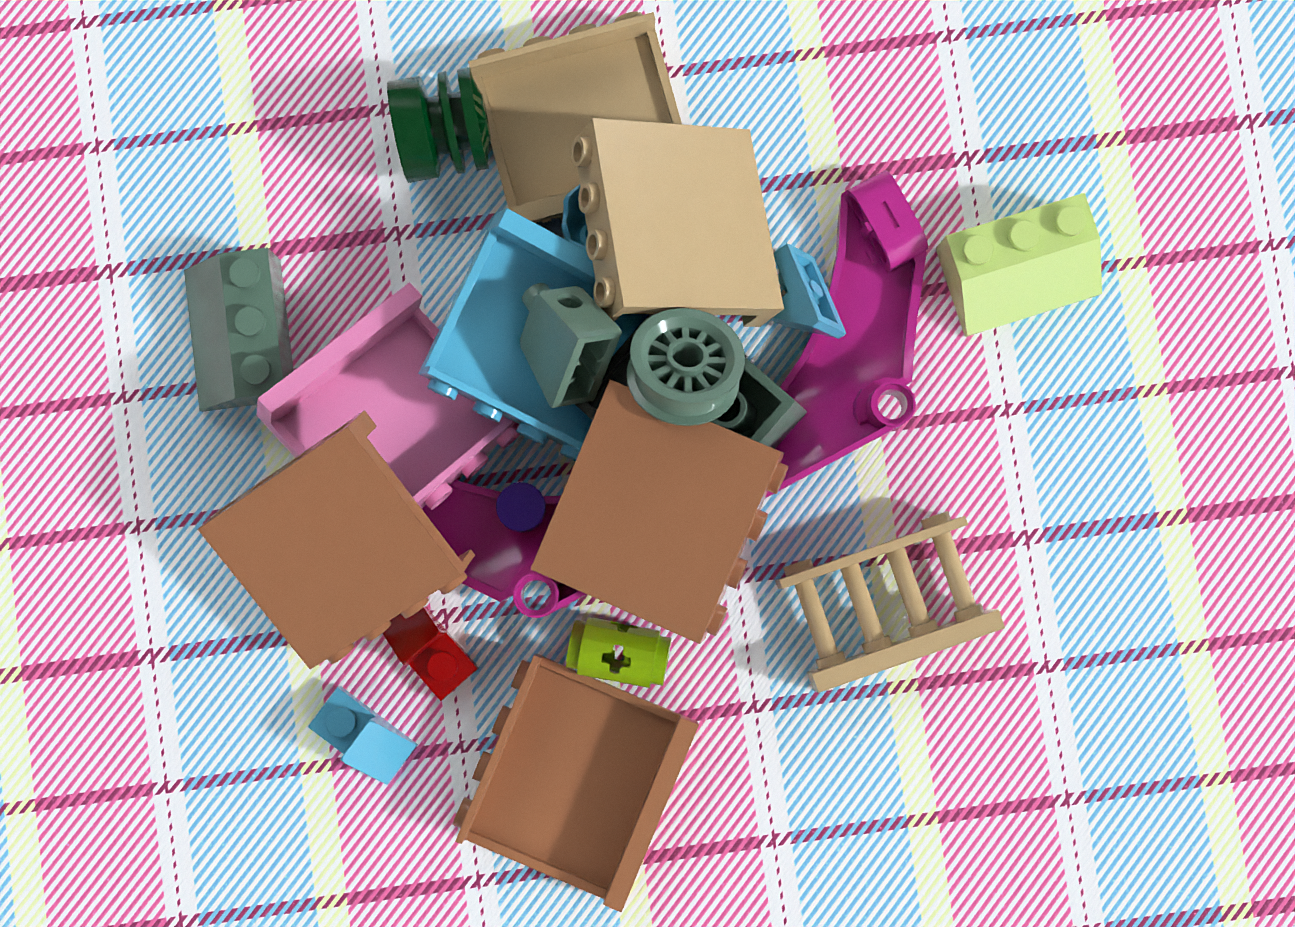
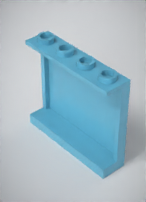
(480, 337)

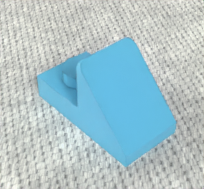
(807, 298)
(362, 736)

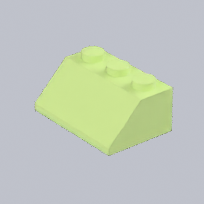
(1023, 264)

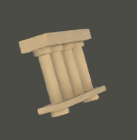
(924, 633)

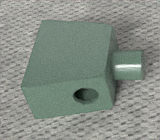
(567, 343)

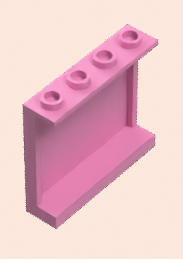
(376, 370)

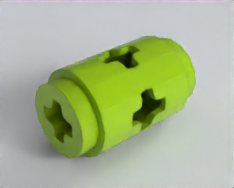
(593, 654)

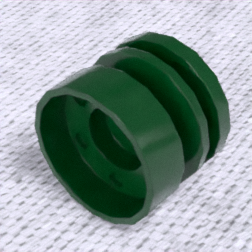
(438, 124)

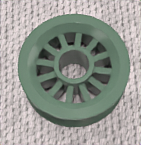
(692, 392)

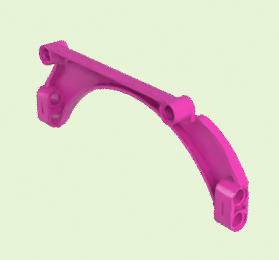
(835, 380)

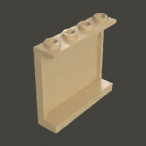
(553, 88)
(675, 220)

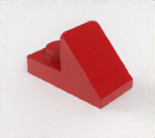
(430, 651)

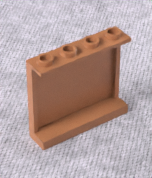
(659, 515)
(334, 546)
(576, 779)

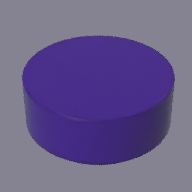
(521, 507)

